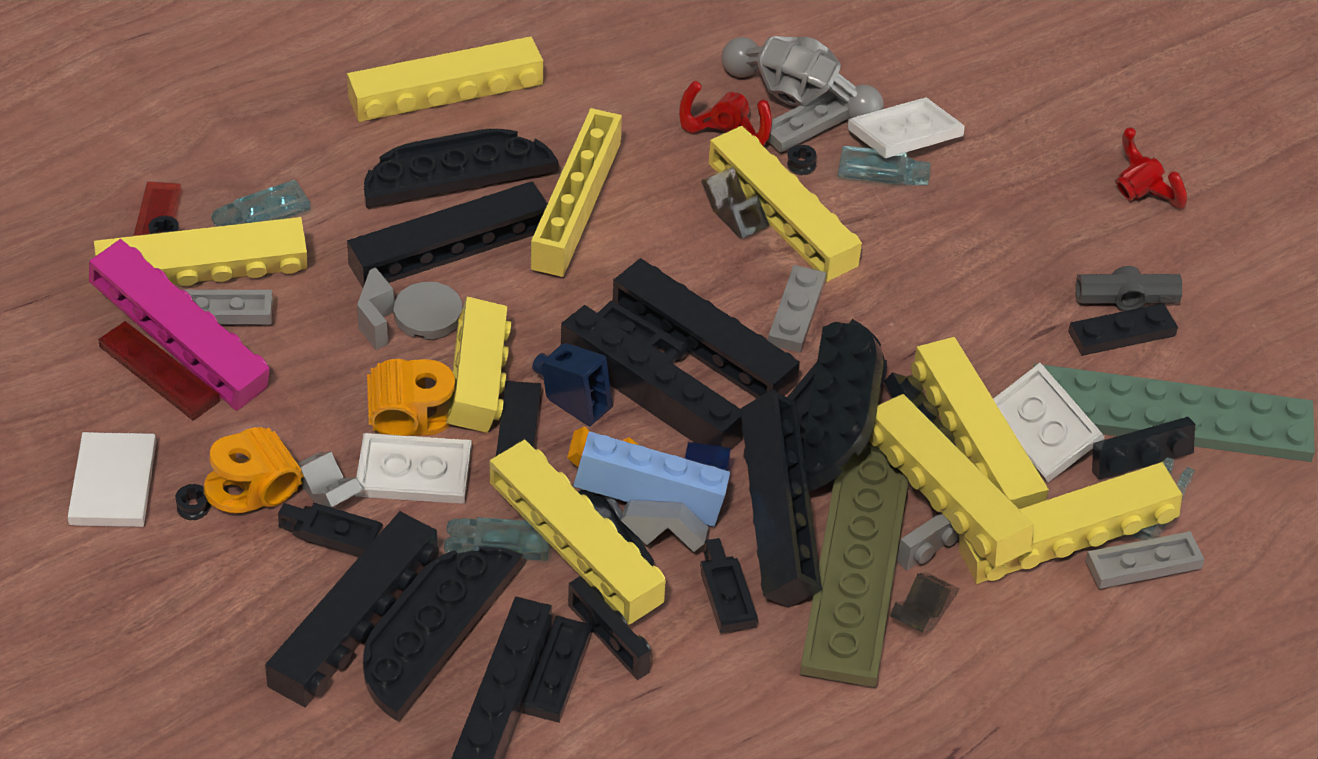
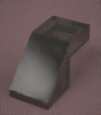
(729, 203)
(925, 602)

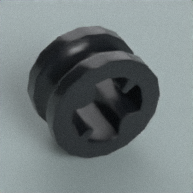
(801, 152)
(163, 224)
(196, 511)

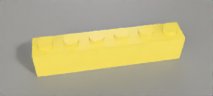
(445, 79)
(576, 193)
(787, 204)
(222, 251)
(976, 421)
(951, 482)
(1087, 519)
(577, 531)

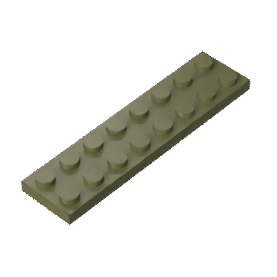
(856, 571)

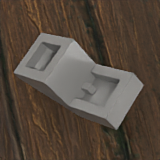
(373, 305)
(325, 481)
(651, 518)

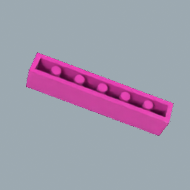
(179, 324)

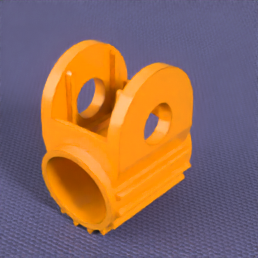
(400, 398)
(266, 477)

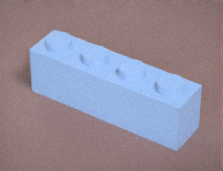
(644, 474)

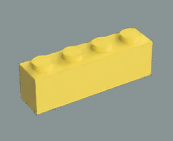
(478, 365)

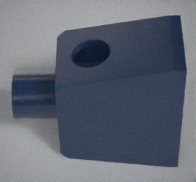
(576, 381)

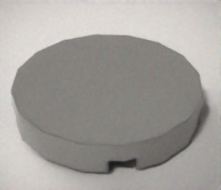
(427, 310)

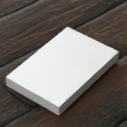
(905, 127)
(1047, 422)
(414, 468)
(112, 479)

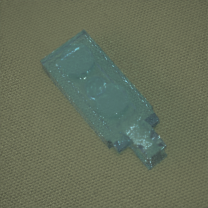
(871, 166)

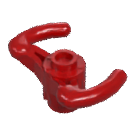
(726, 114)
(1146, 177)

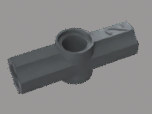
(1128, 288)

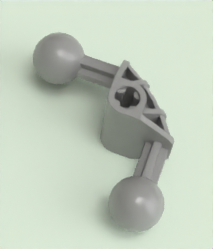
(798, 72)

